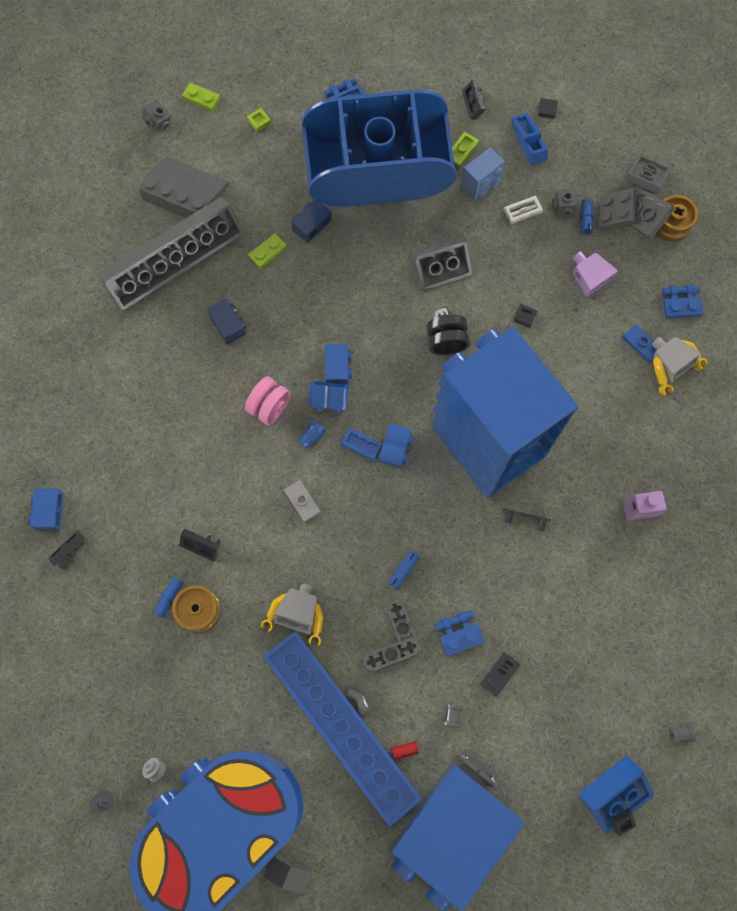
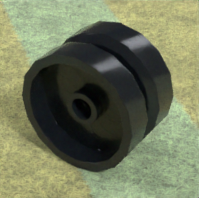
(448, 334)

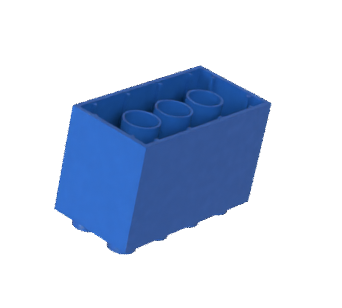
(500, 409)

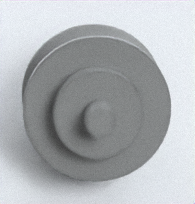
(154, 769)

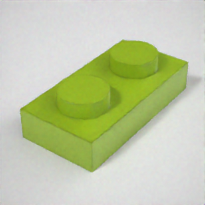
(201, 97)
(463, 148)
(267, 251)

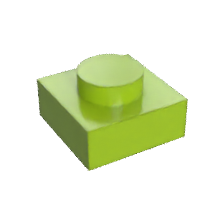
(259, 120)

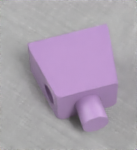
(592, 272)
(647, 505)

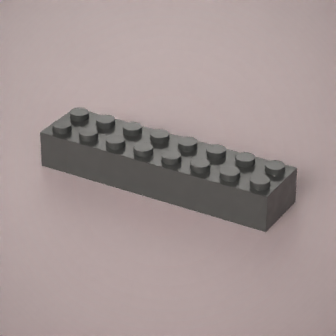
(171, 253)

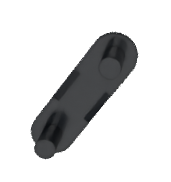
(509, 514)

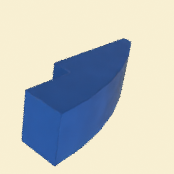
(530, 139)

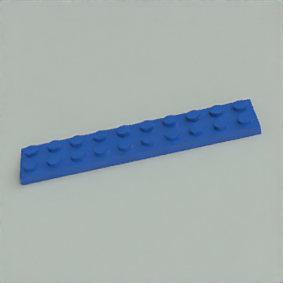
(342, 729)

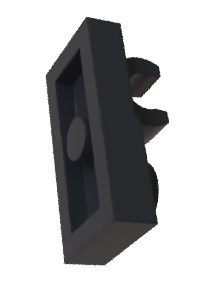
(474, 99)
(73, 543)
(199, 545)
(499, 674)

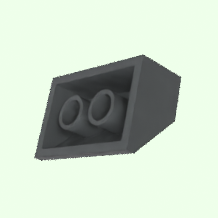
(441, 262)

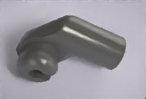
(362, 701)

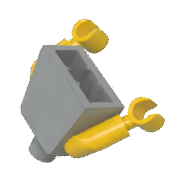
(673, 360)
(296, 611)

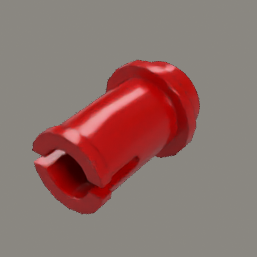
(404, 750)

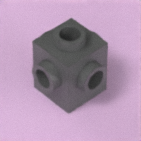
(156, 116)
(565, 203)

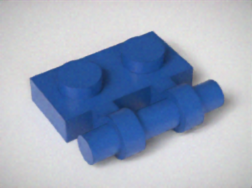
(348, 85)
(682, 307)
(460, 639)

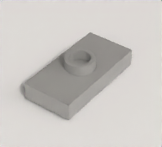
(302, 501)

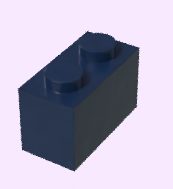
(311, 220)
(226, 321)

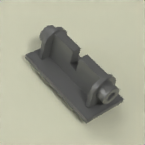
(476, 769)

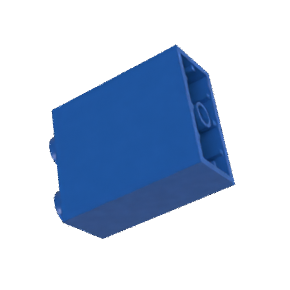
(455, 839)

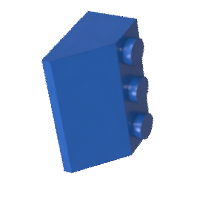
(615, 791)

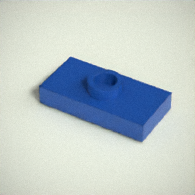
(640, 342)
(361, 444)

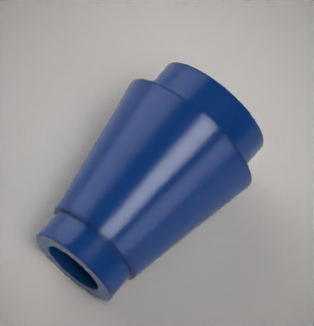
(311, 434)

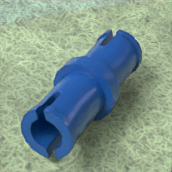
(586, 216)
(404, 570)
(168, 597)

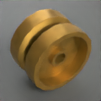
(681, 219)
(208, 611)

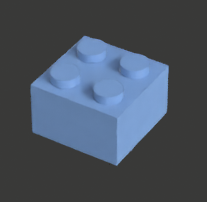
(482, 174)

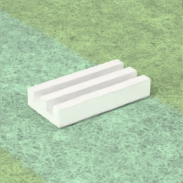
(510, 216)

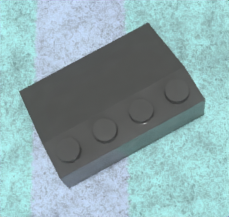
(181, 187)

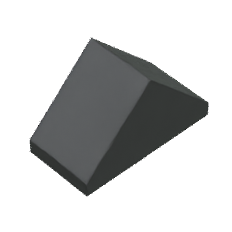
(287, 875)

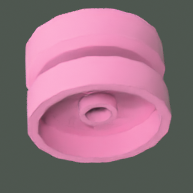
(267, 400)

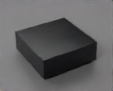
(547, 108)
(525, 315)
(623, 822)

